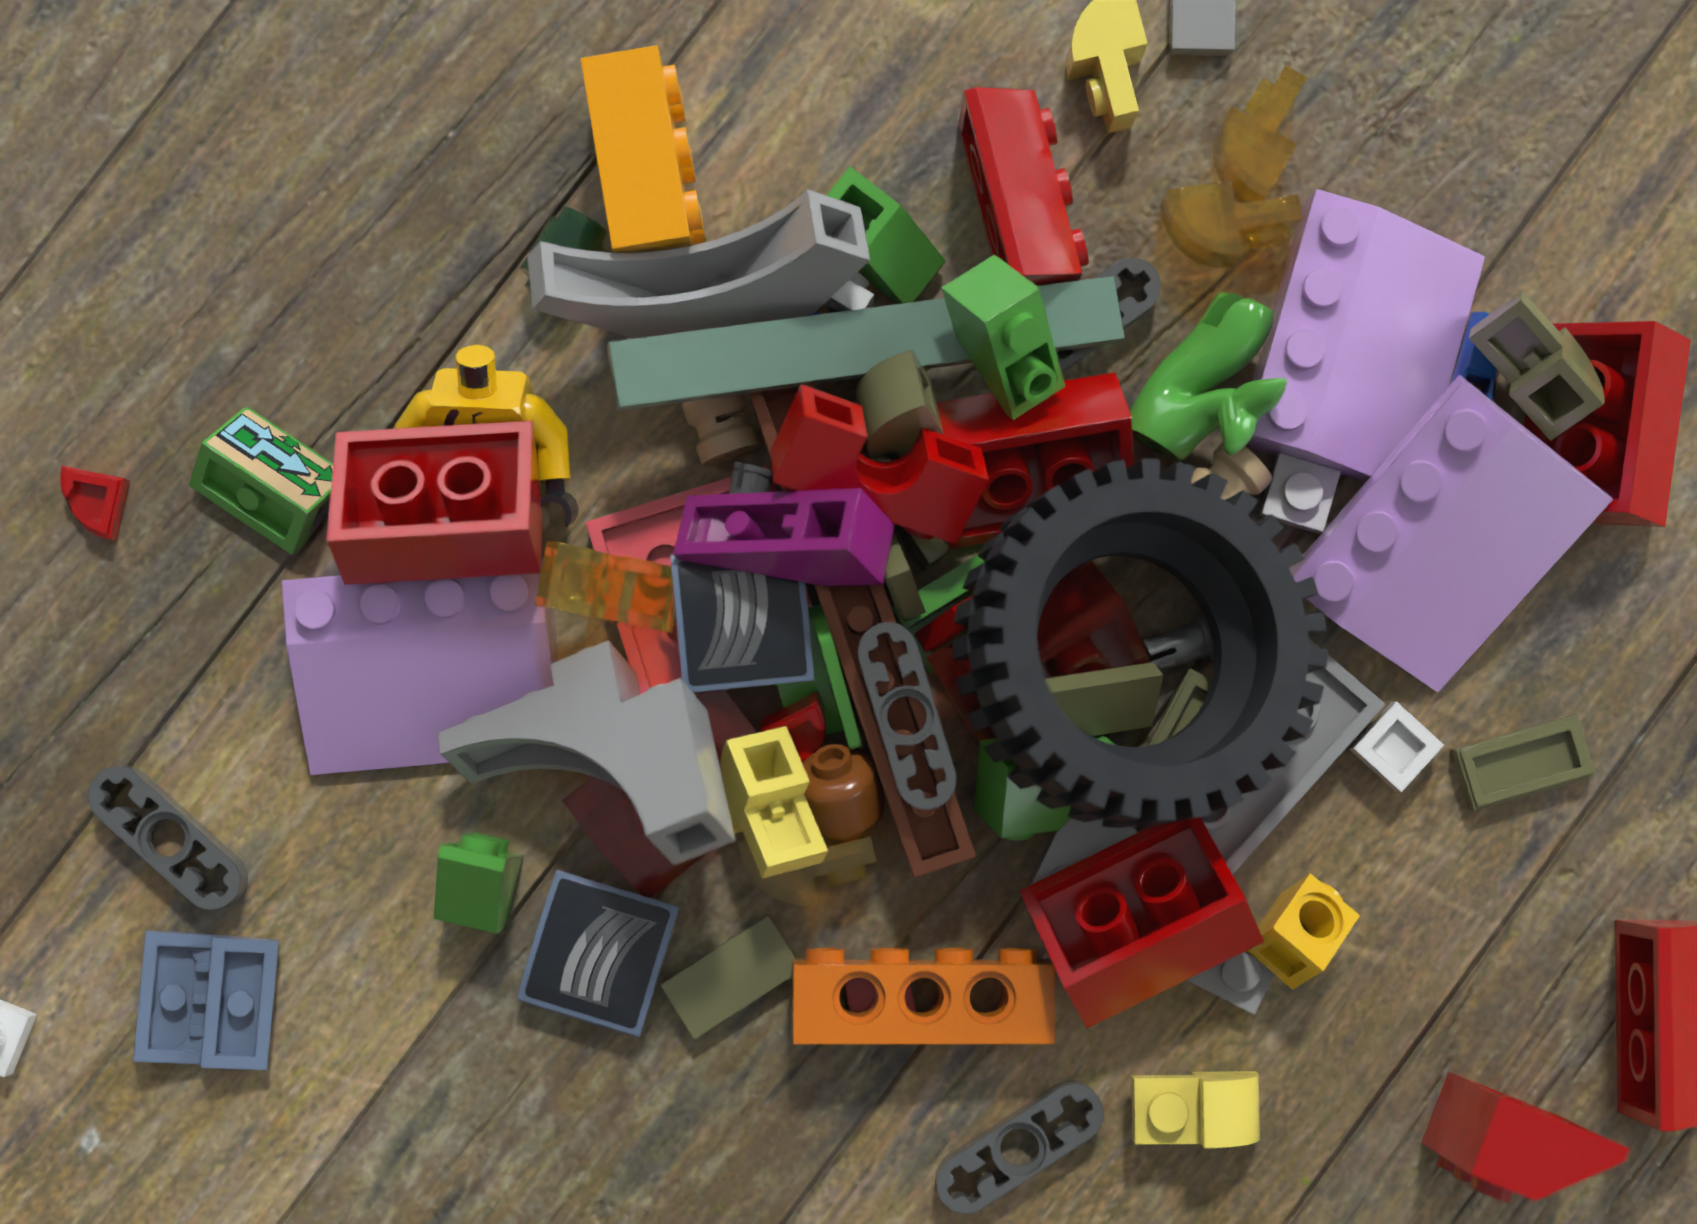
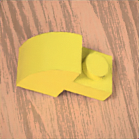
(1104, 45)
(768, 802)
(1196, 1109)

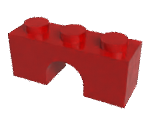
(923, 491)

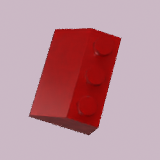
(1018, 184)
(1633, 436)
(1040, 449)
(435, 503)
(1141, 917)
(1657, 1022)
(1512, 1145)

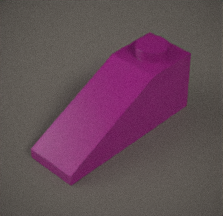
(789, 535)

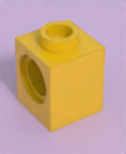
(1287, 947)

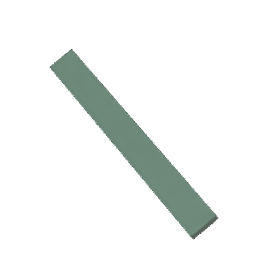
(832, 346)

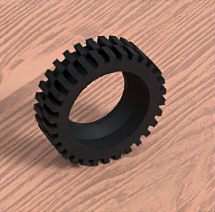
(1253, 623)

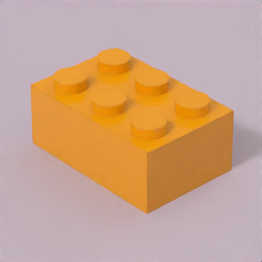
(641, 152)

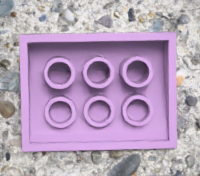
(1361, 333)
(1448, 535)
(406, 659)

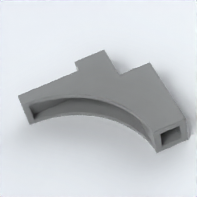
(751, 276)
(601, 726)

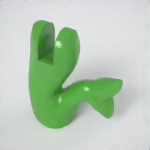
(1174, 404)

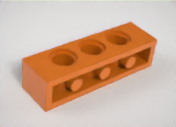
(1021, 1016)

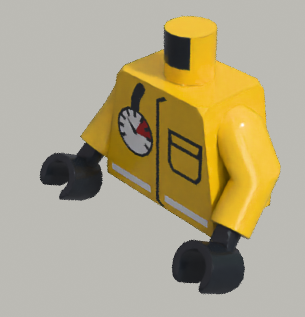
(484, 395)

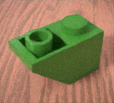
(899, 252)
(1005, 334)
(476, 882)

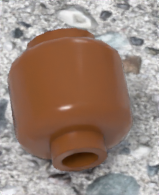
(843, 792)

